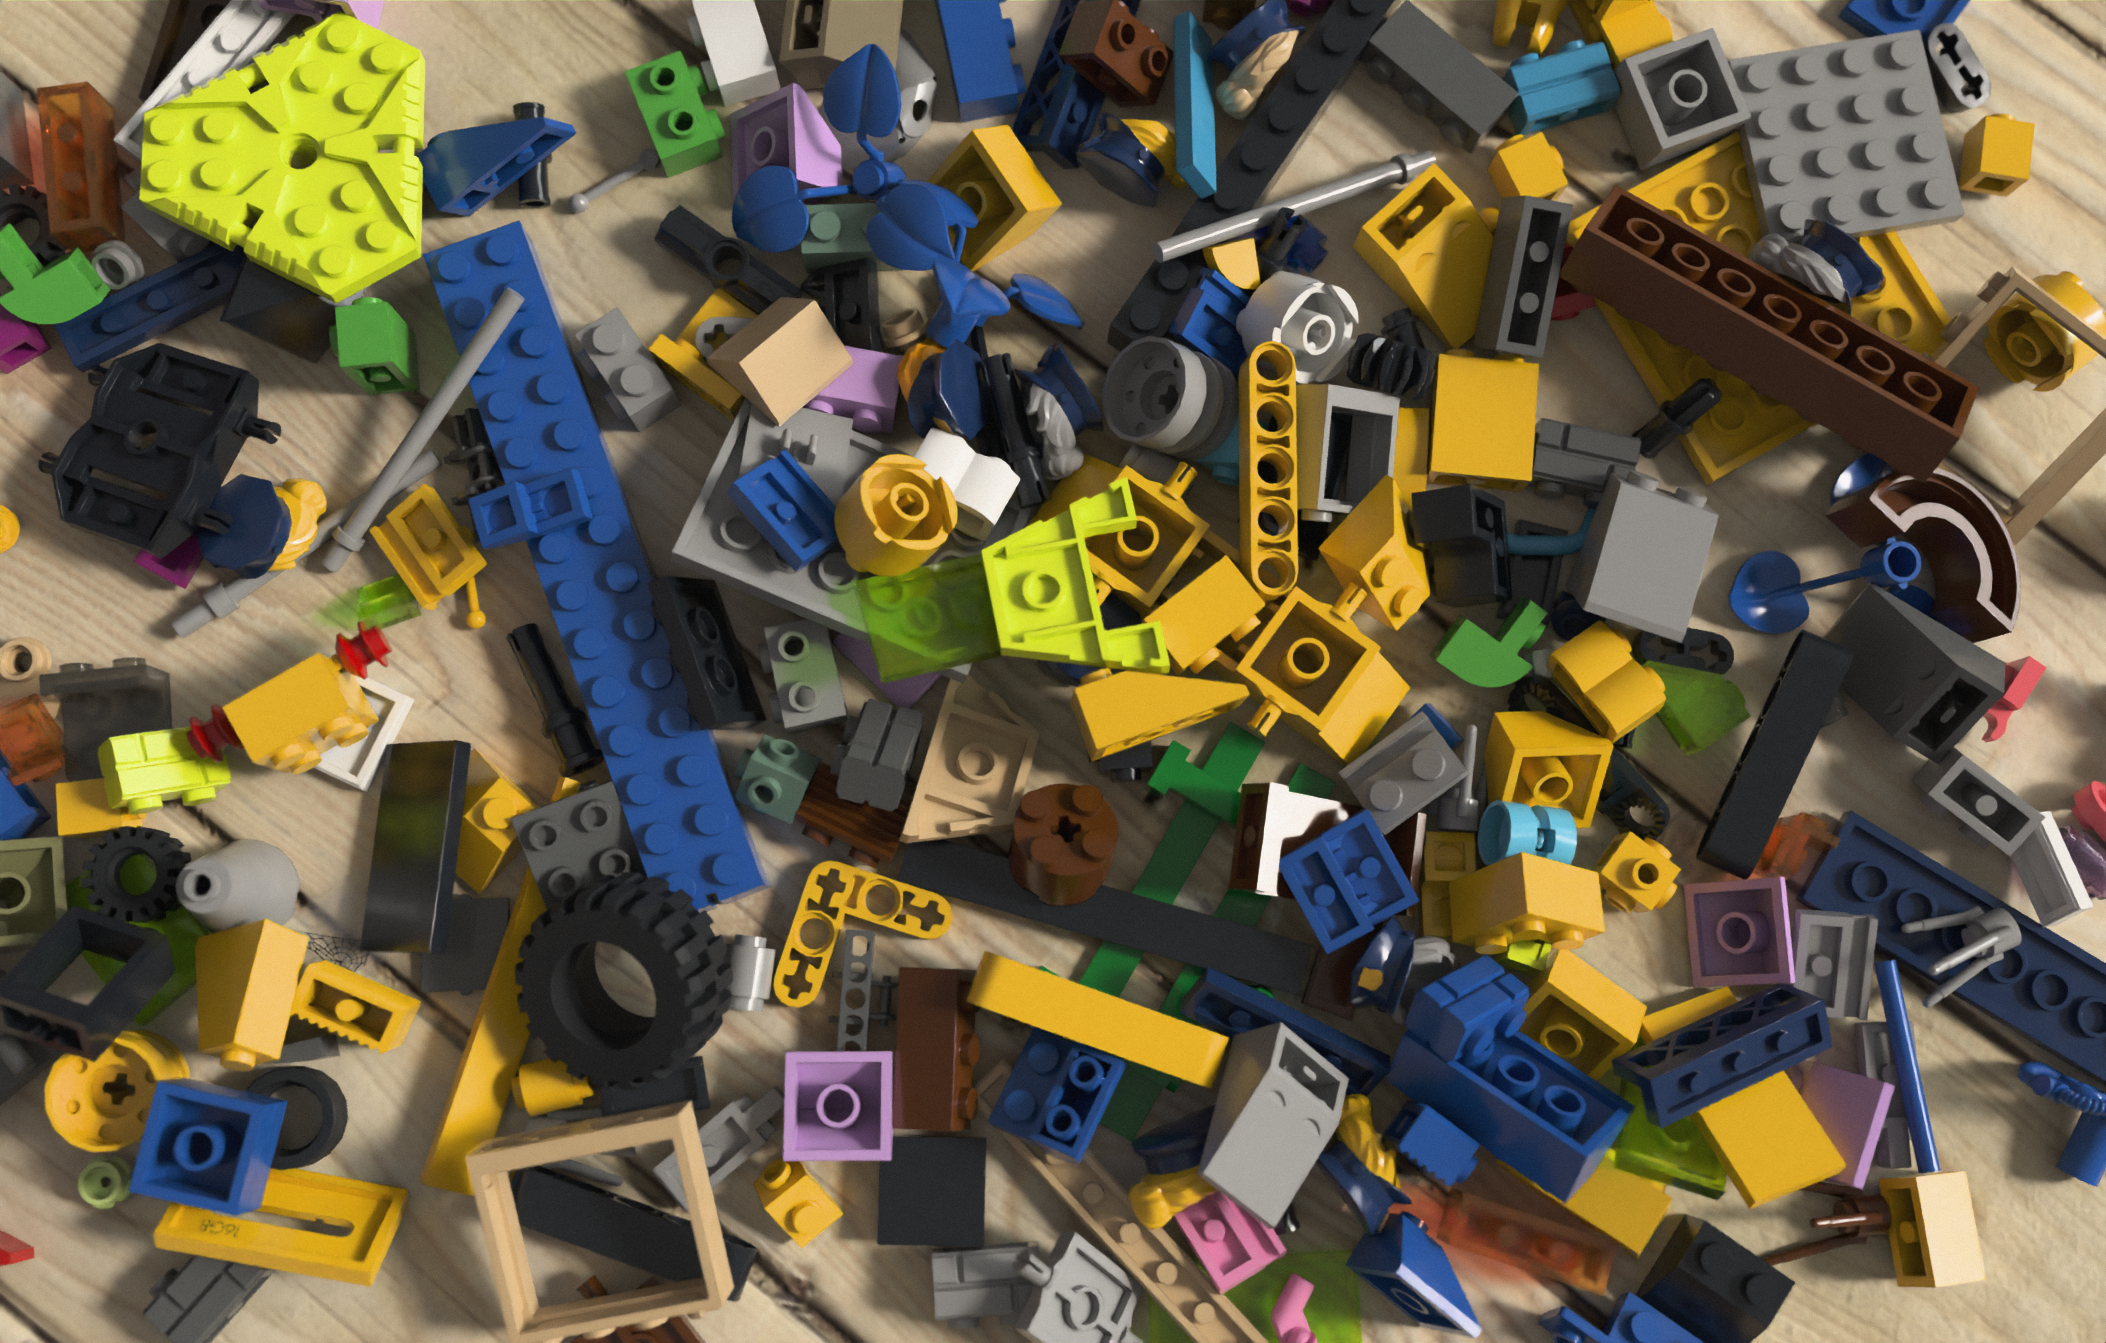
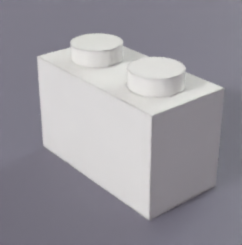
(736, 48)

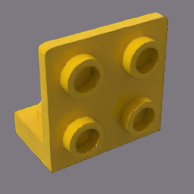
(686, 363)

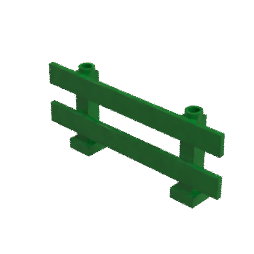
(1208, 798)

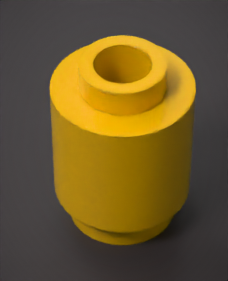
(548, 1087)

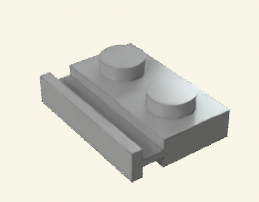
(1403, 772)
(1835, 959)

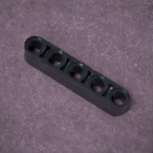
(1774, 754)
(619, 1227)

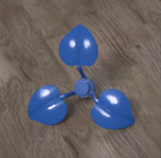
(912, 223)
(971, 299)
(1768, 584)

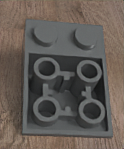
(1915, 672)

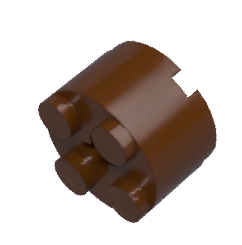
(1063, 843)

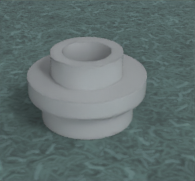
(117, 264)

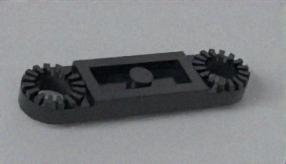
(1622, 783)

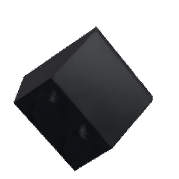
(1714, 1285)

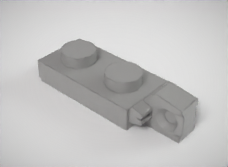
(1877, 1062)
(726, 1141)

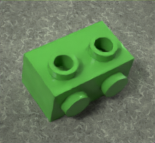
(675, 114)
(375, 347)

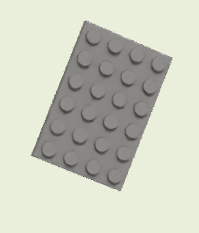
(731, 550)

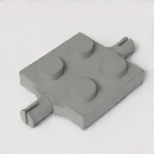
(1077, 1296)

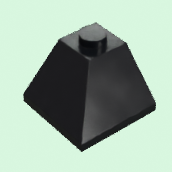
(281, 311)

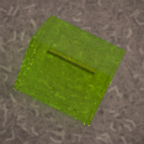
(386, 603)

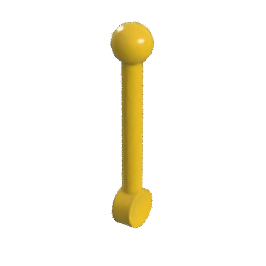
(475, 618)

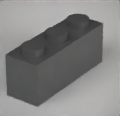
(1438, 77)
(1522, 276)

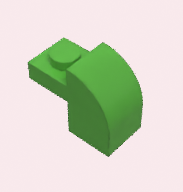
(48, 292)
(1489, 659)

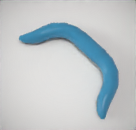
(1550, 544)

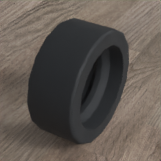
(333, 1113)

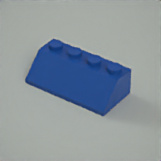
(1518, 1106)

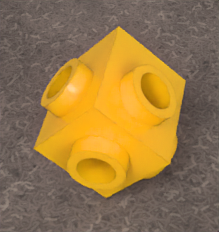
(1636, 873)

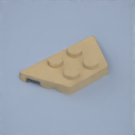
(971, 767)

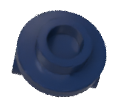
(1569, 618)

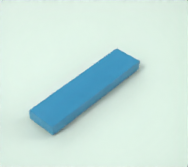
(1194, 105)

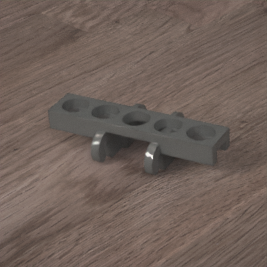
(476, 452)
(865, 986)

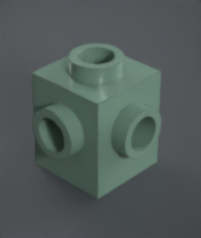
(775, 777)

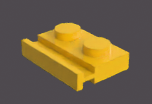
(428, 547)

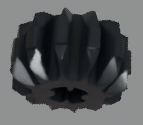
(1391, 366)

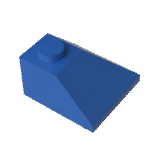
(1414, 1275)

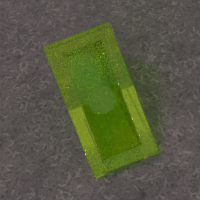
(1698, 706)

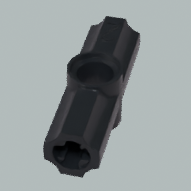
(706, 248)

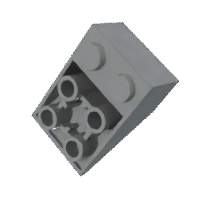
(1270, 1120)

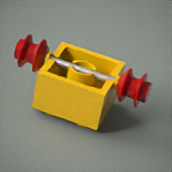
(300, 710)

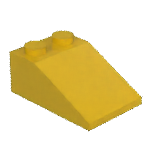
(1140, 707)

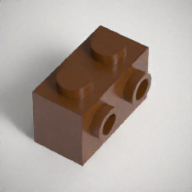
(1116, 53)

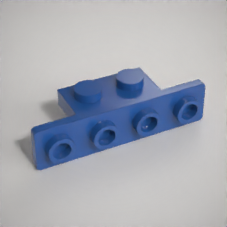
(1629, 1323)

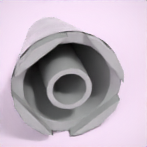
(240, 885)

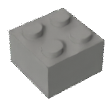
(1678, 98)

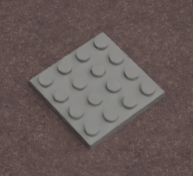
(1846, 138)

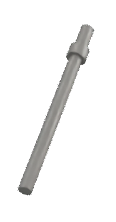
(224, 599)

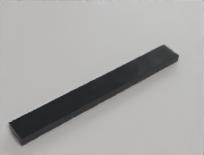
(1113, 917)

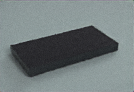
(416, 847)

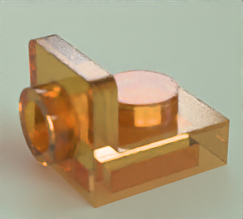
(31, 740)
(1785, 848)

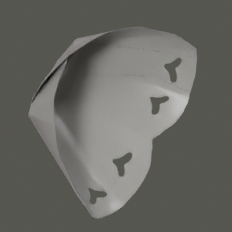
(916, 83)

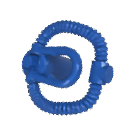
(2086, 1148)

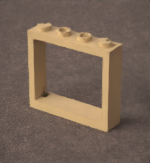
(2084, 450)
(601, 1314)

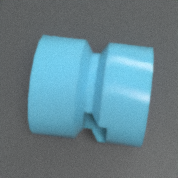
(1518, 828)

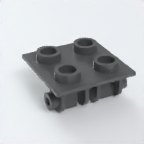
(577, 840)

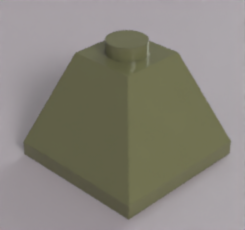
(30, 890)

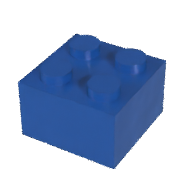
(208, 1146)

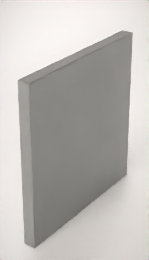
(811, 437)

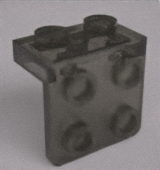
(106, 705)

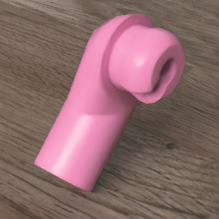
(1288, 1313)

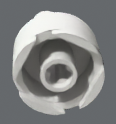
(1305, 317)

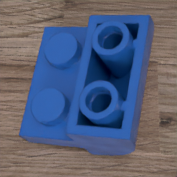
(1057, 1095)

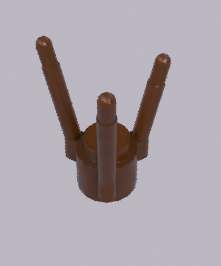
(1855, 1216)

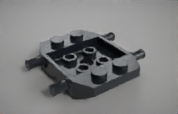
(201, 423)

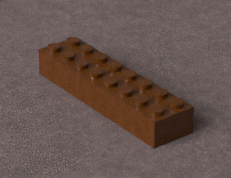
(1771, 334)

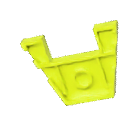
(1047, 592)

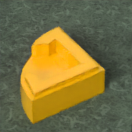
(1235, 261)

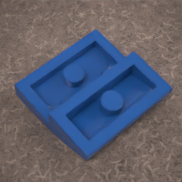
(1347, 880)

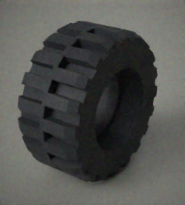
(577, 1014)

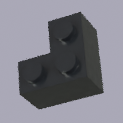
(1467, 541)

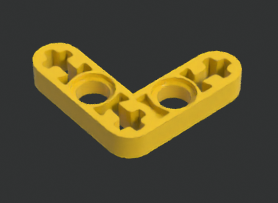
(853, 903)

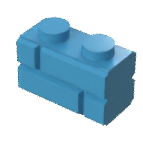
(1561, 86)

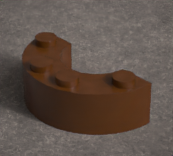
(1956, 533)

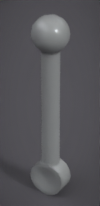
(648, 161)

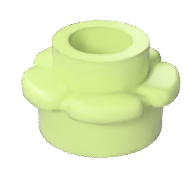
(91, 1181)

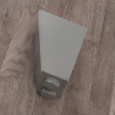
(1644, 555)

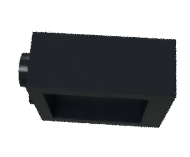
(69, 1025)

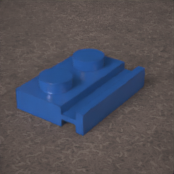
(1209, 320)
(787, 509)

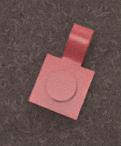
(2019, 682)

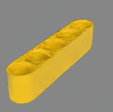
(1279, 450)
(1097, 1019)

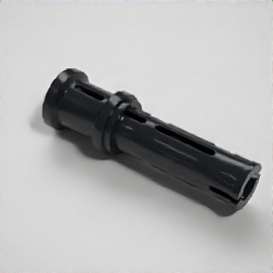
(562, 720)

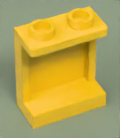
(1482, 421)

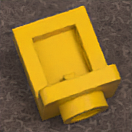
(796, 1200)

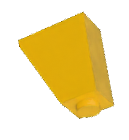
(247, 991)

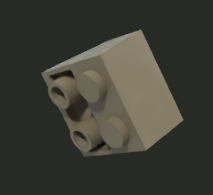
(827, 32)

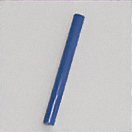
(1907, 1066)

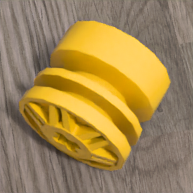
(87, 1096)

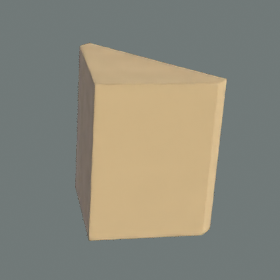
(783, 357)

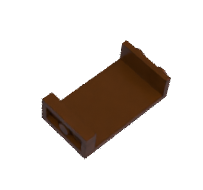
(1278, 821)

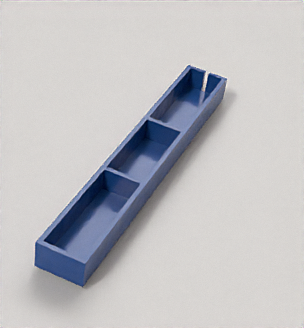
(598, 576)

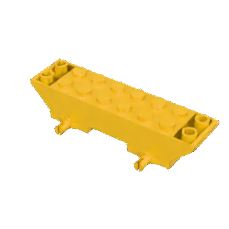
(1298, 663)

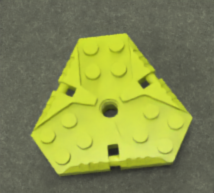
(241, 155)

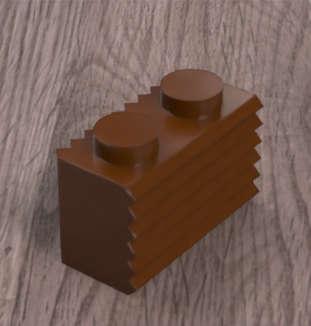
(867, 829)

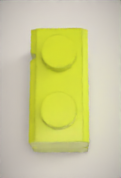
(156, 768)

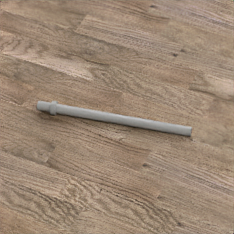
(1399, 170)
(350, 536)

